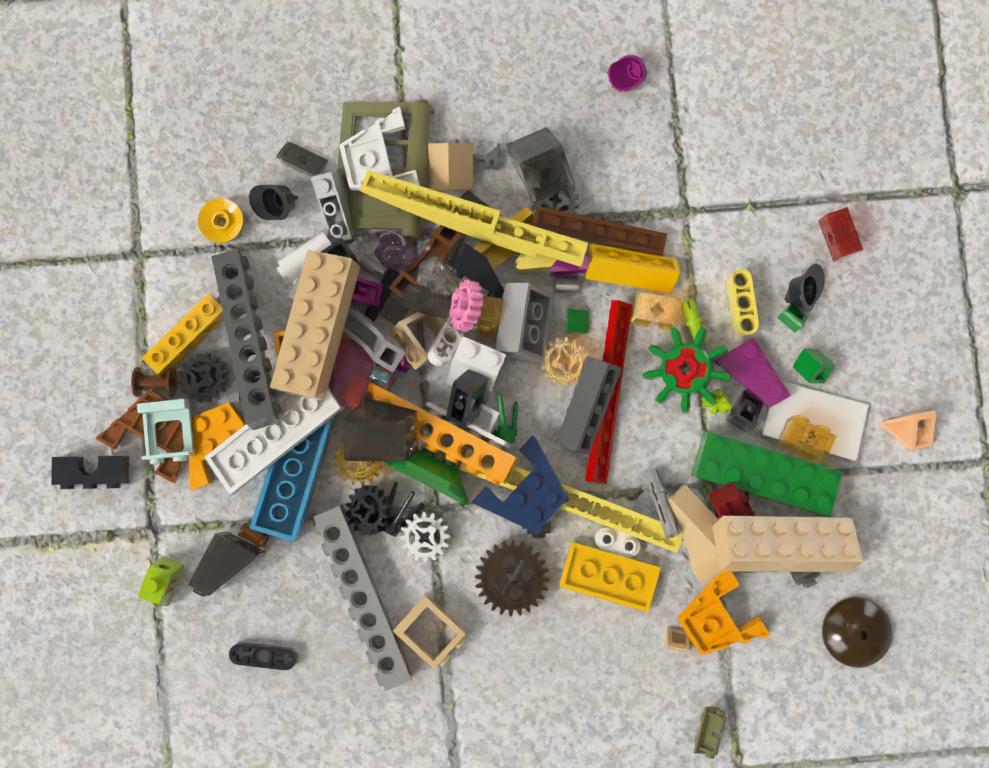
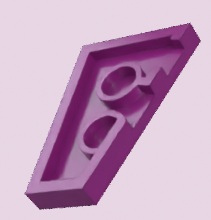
(754, 371)

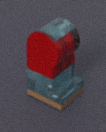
(383, 377)

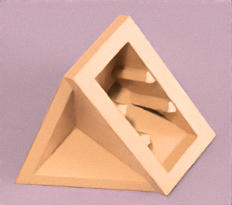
(913, 430)

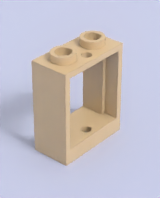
(415, 353)
(411, 616)

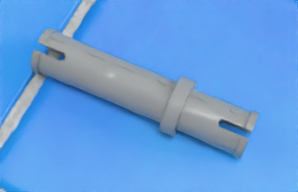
(658, 494)

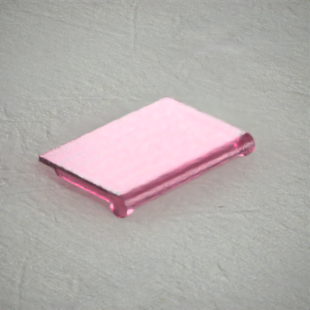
(350, 373)

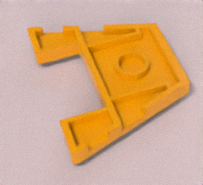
(210, 431)
(709, 622)

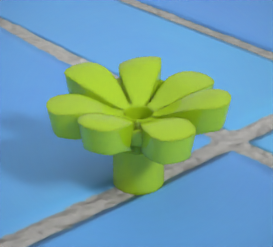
(721, 405)

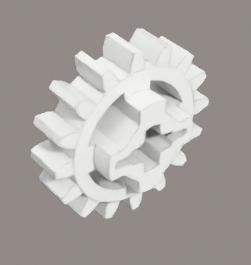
(433, 544)

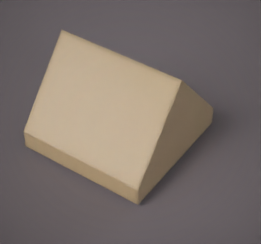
(677, 640)

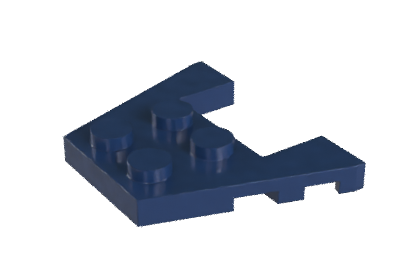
(534, 499)

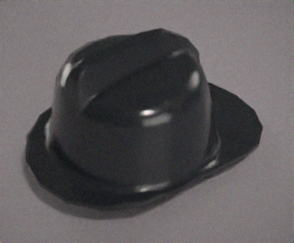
(272, 201)
(806, 289)

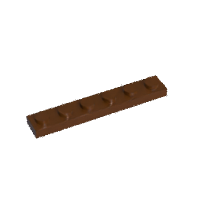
(599, 231)

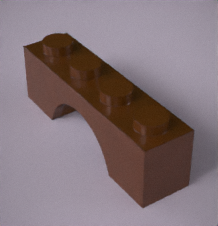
(441, 244)

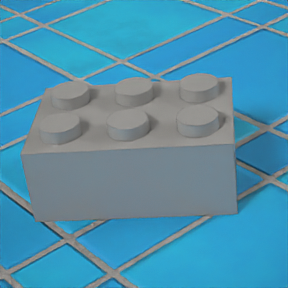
(524, 322)

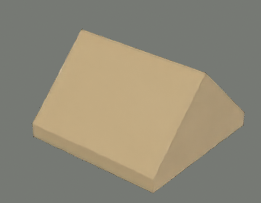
(450, 166)

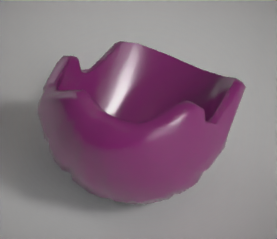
(627, 73)

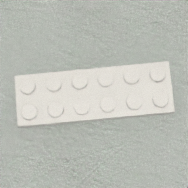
(253, 451)

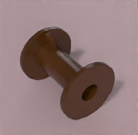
(140, 381)

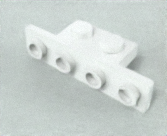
(481, 426)

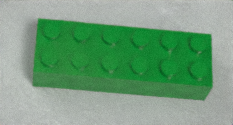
(767, 474)

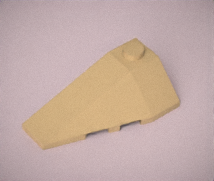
(697, 531)

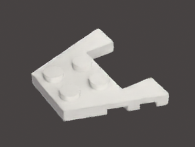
(369, 152)

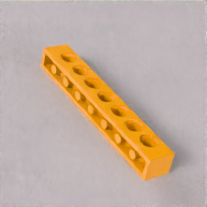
(503, 464)

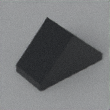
(745, 412)

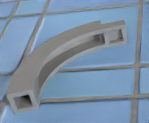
(375, 340)

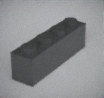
(588, 405)

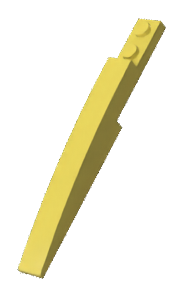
(473, 219)
(596, 509)

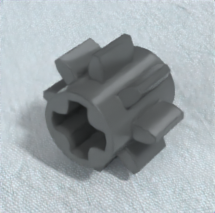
(805, 578)

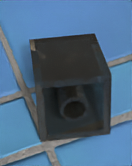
(541, 164)
(380, 432)
(223, 562)

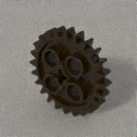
(530, 588)

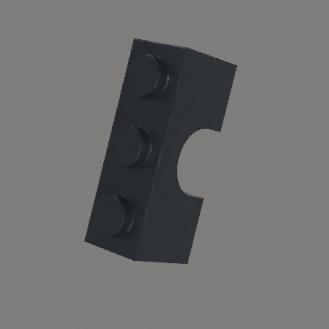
(71, 471)

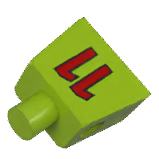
(160, 582)

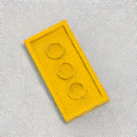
(609, 576)

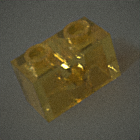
(667, 305)
(489, 318)
(795, 440)

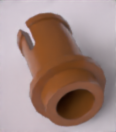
(258, 538)

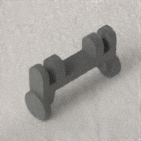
(491, 156)

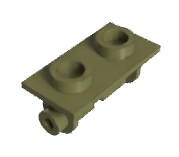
(712, 721)

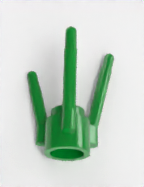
(504, 431)

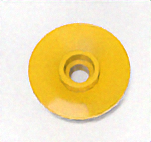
(211, 215)

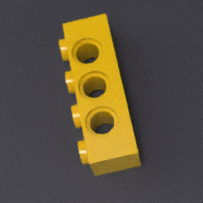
(185, 335)

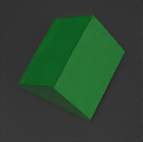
(793, 318)

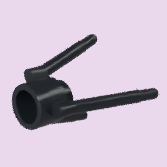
(396, 521)

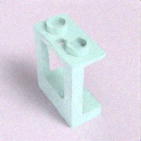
(166, 411)

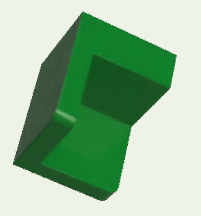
(813, 366)

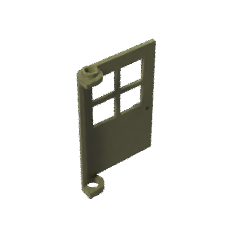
(369, 211)

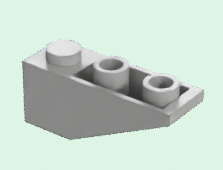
(334, 203)

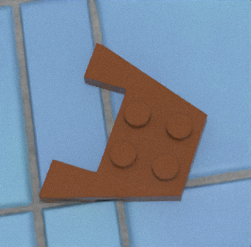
(168, 434)

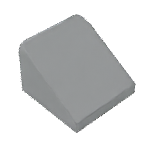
(566, 284)

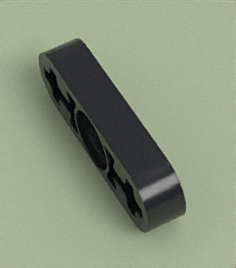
(247, 648)

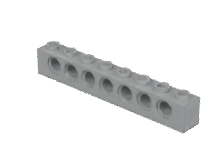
(386, 677)

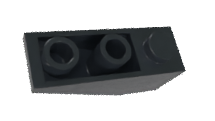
(476, 267)

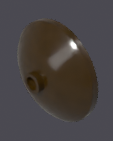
(842, 630)

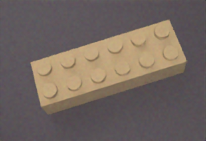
(315, 325)
(786, 544)

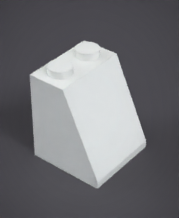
(478, 359)

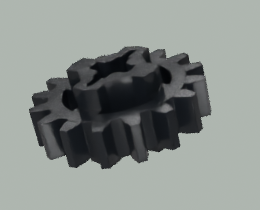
(197, 382)
(369, 498)

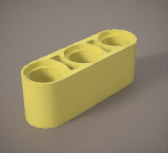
(746, 292)

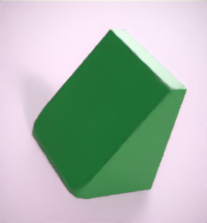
(576, 321)

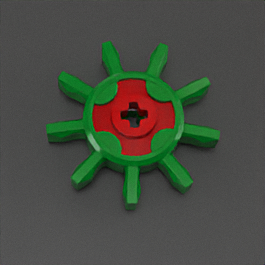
(695, 380)

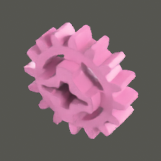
(466, 305)

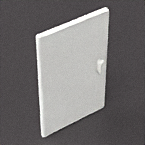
(839, 414)

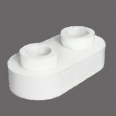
(617, 542)

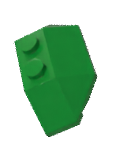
(434, 474)

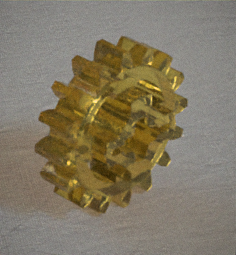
(552, 365)
(359, 471)

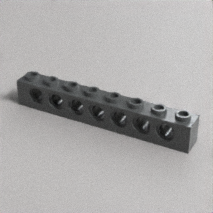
(226, 266)

